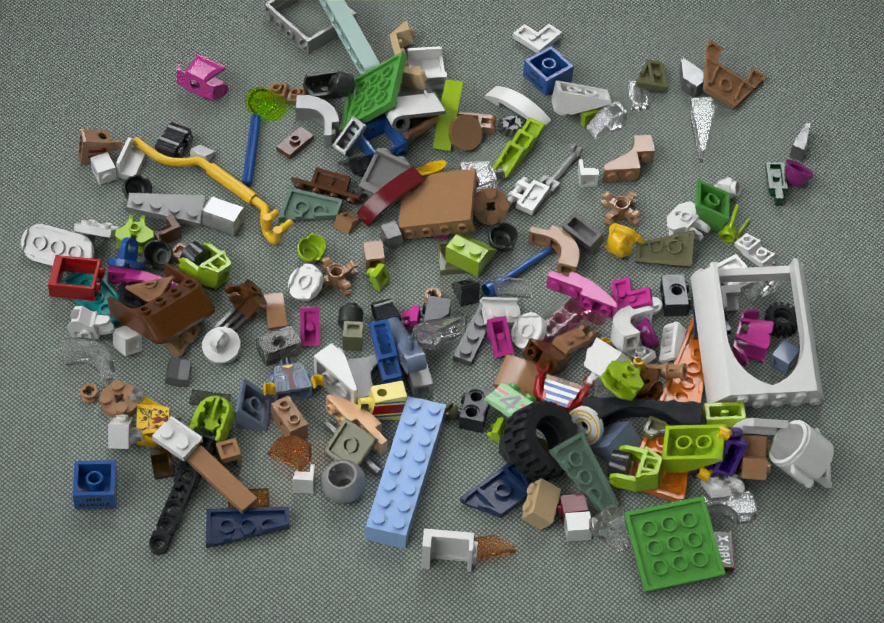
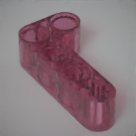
(568, 317)

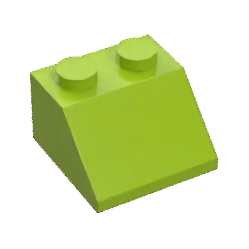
(469, 254)

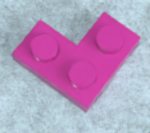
(625, 296)

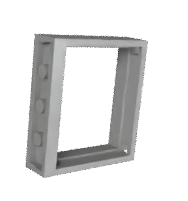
(310, 44)

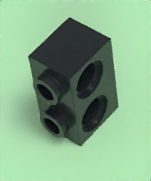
(474, 409)

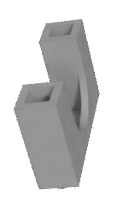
(366, 368)

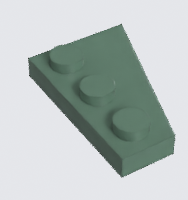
(305, 205)

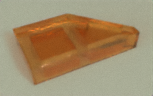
(492, 546)

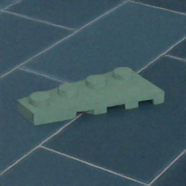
(584, 470)

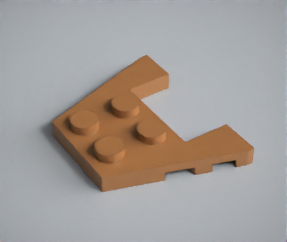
(724, 83)

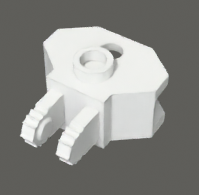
(686, 221)
(89, 323)

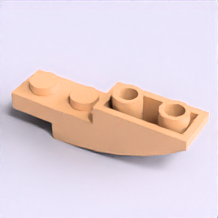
(343, 408)

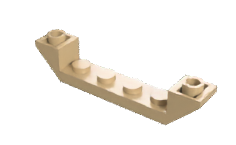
(402, 37)

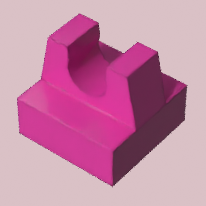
(411, 317)

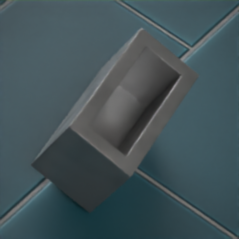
(583, 233)

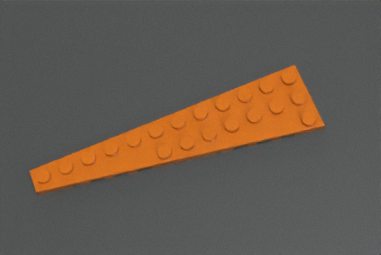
(673, 485)

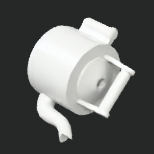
(803, 454)

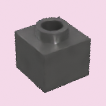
(391, 235)

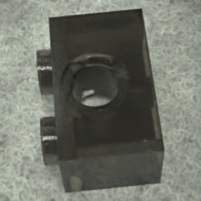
(278, 345)

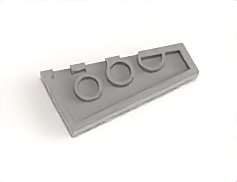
(185, 208)

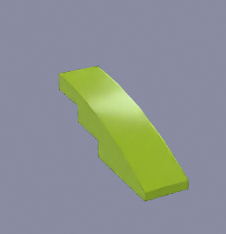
(451, 103)
(519, 147)

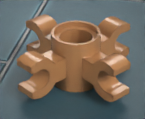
(620, 208)
(337, 275)

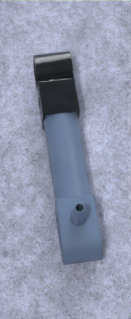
(409, 352)

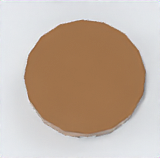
(465, 132)

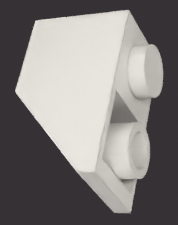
(118, 432)

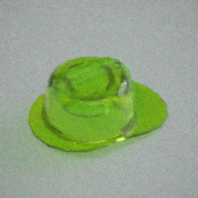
(265, 103)

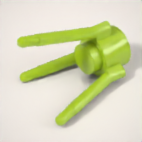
(729, 232)

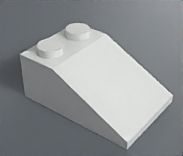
(576, 98)
(336, 373)

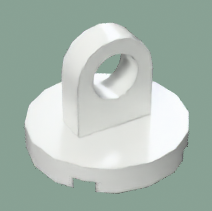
(221, 345)

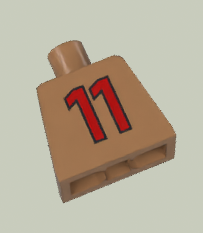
(95, 142)

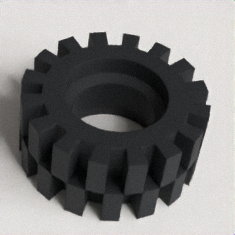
(785, 312)

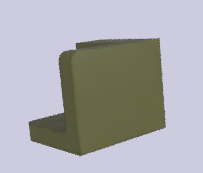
(352, 335)

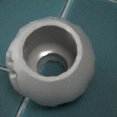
(339, 473)

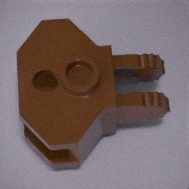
(246, 298)
(651, 385)

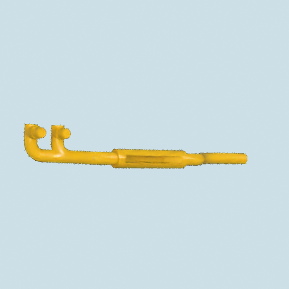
(228, 182)

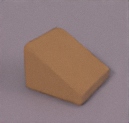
(346, 222)

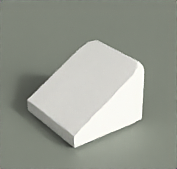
(201, 151)

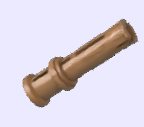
(668, 368)

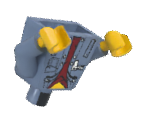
(292, 381)

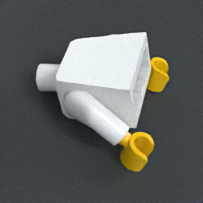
(600, 356)

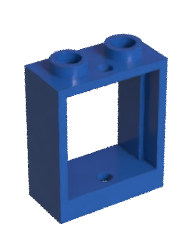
(380, 126)

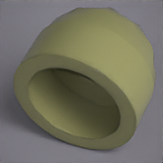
(453, 412)

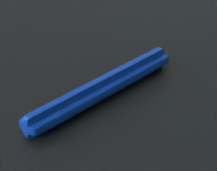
(251, 150)

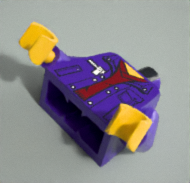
(733, 452)

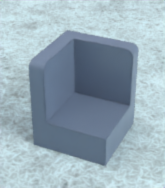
(783, 357)

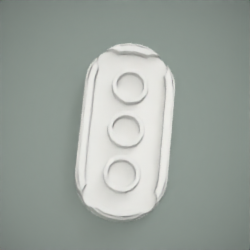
(45, 241)

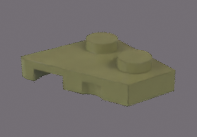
(652, 76)

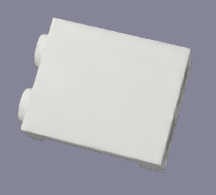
(431, 62)
(448, 546)

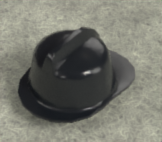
(359, 164)

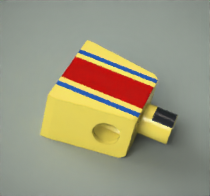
(385, 401)

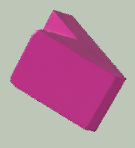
(310, 326)
(499, 336)

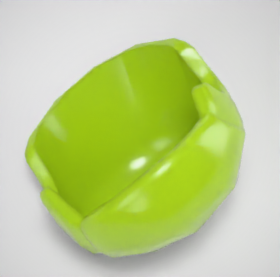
(311, 248)

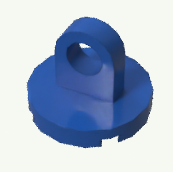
(126, 257)

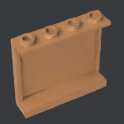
(439, 205)

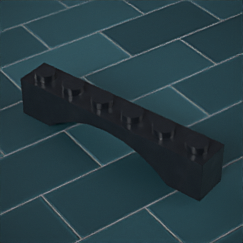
(670, 411)

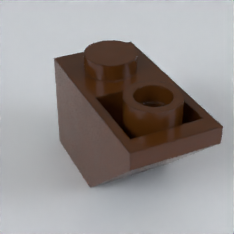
(546, 352)

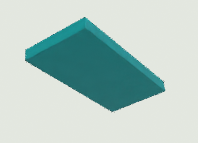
(101, 302)

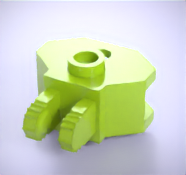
(135, 230)
(622, 379)

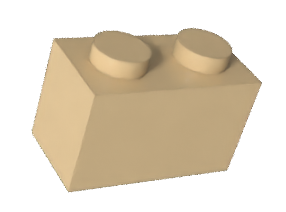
(541, 504)

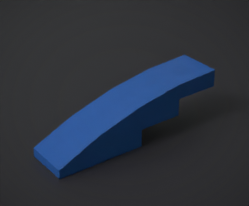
(385, 351)

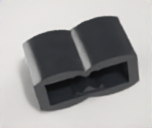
(174, 140)

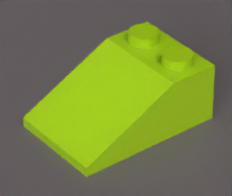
(691, 447)

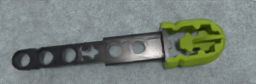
(216, 408)

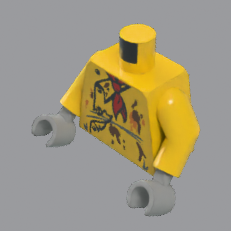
(149, 419)

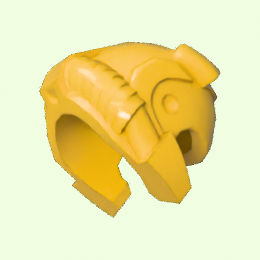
(621, 240)

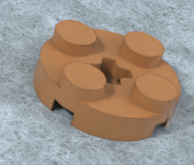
(500, 202)
(114, 391)

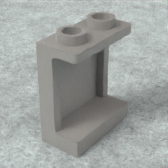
(382, 170)

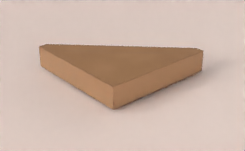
(151, 289)

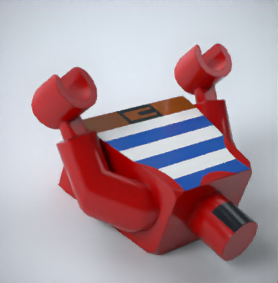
(560, 391)

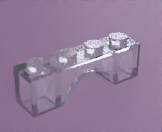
(738, 507)

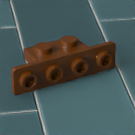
(330, 183)

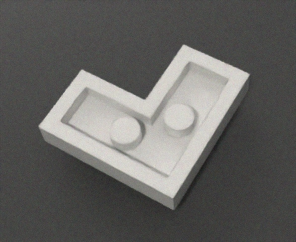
(537, 40)

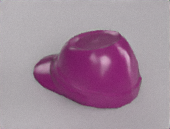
(797, 173)
(647, 333)

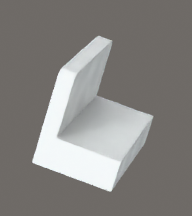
(130, 160)

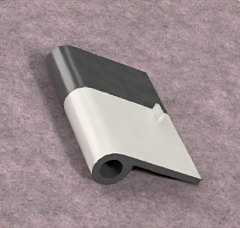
(413, 104)

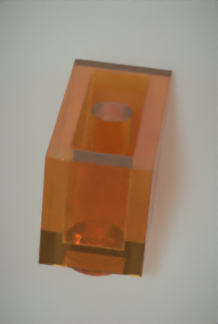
(291, 451)

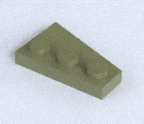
(669, 250)

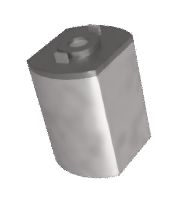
(223, 216)

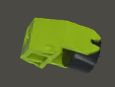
(205, 264)
(648, 473)

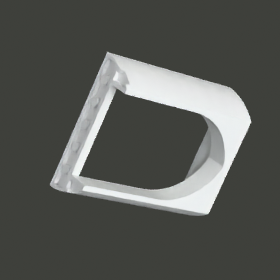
(723, 375)

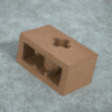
(289, 418)

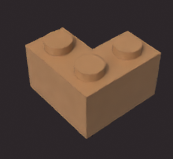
(753, 462)

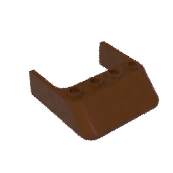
(168, 313)

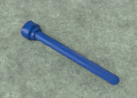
(488, 288)

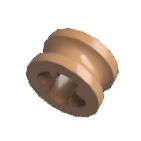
(432, 292)
(89, 388)

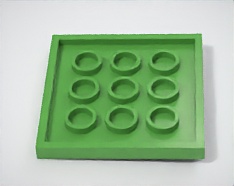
(375, 91)
(674, 544)

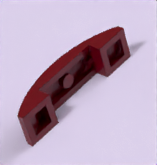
(389, 194)

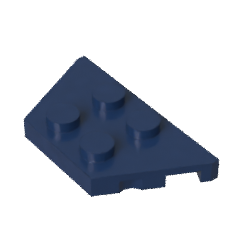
(498, 492)

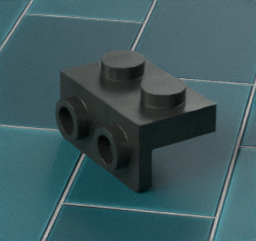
(318, 84)

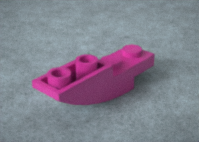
(589, 294)

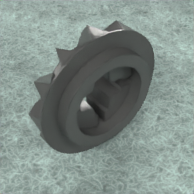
(504, 122)

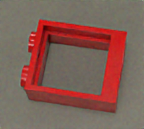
(77, 265)

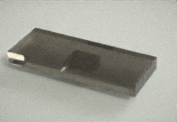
(198, 395)

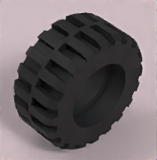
(523, 442)

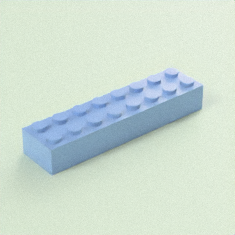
(406, 472)

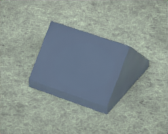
(252, 407)
(613, 437)

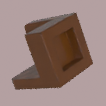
(171, 232)

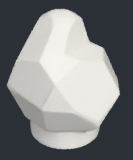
(730, 186)

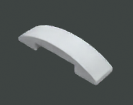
(517, 103)

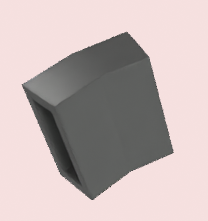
(178, 372)

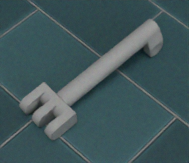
(552, 181)

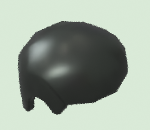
(136, 184)
(503, 236)
(157, 254)

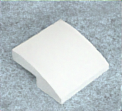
(761, 426)

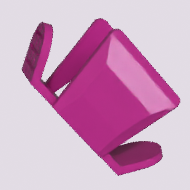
(201, 78)
(755, 341)

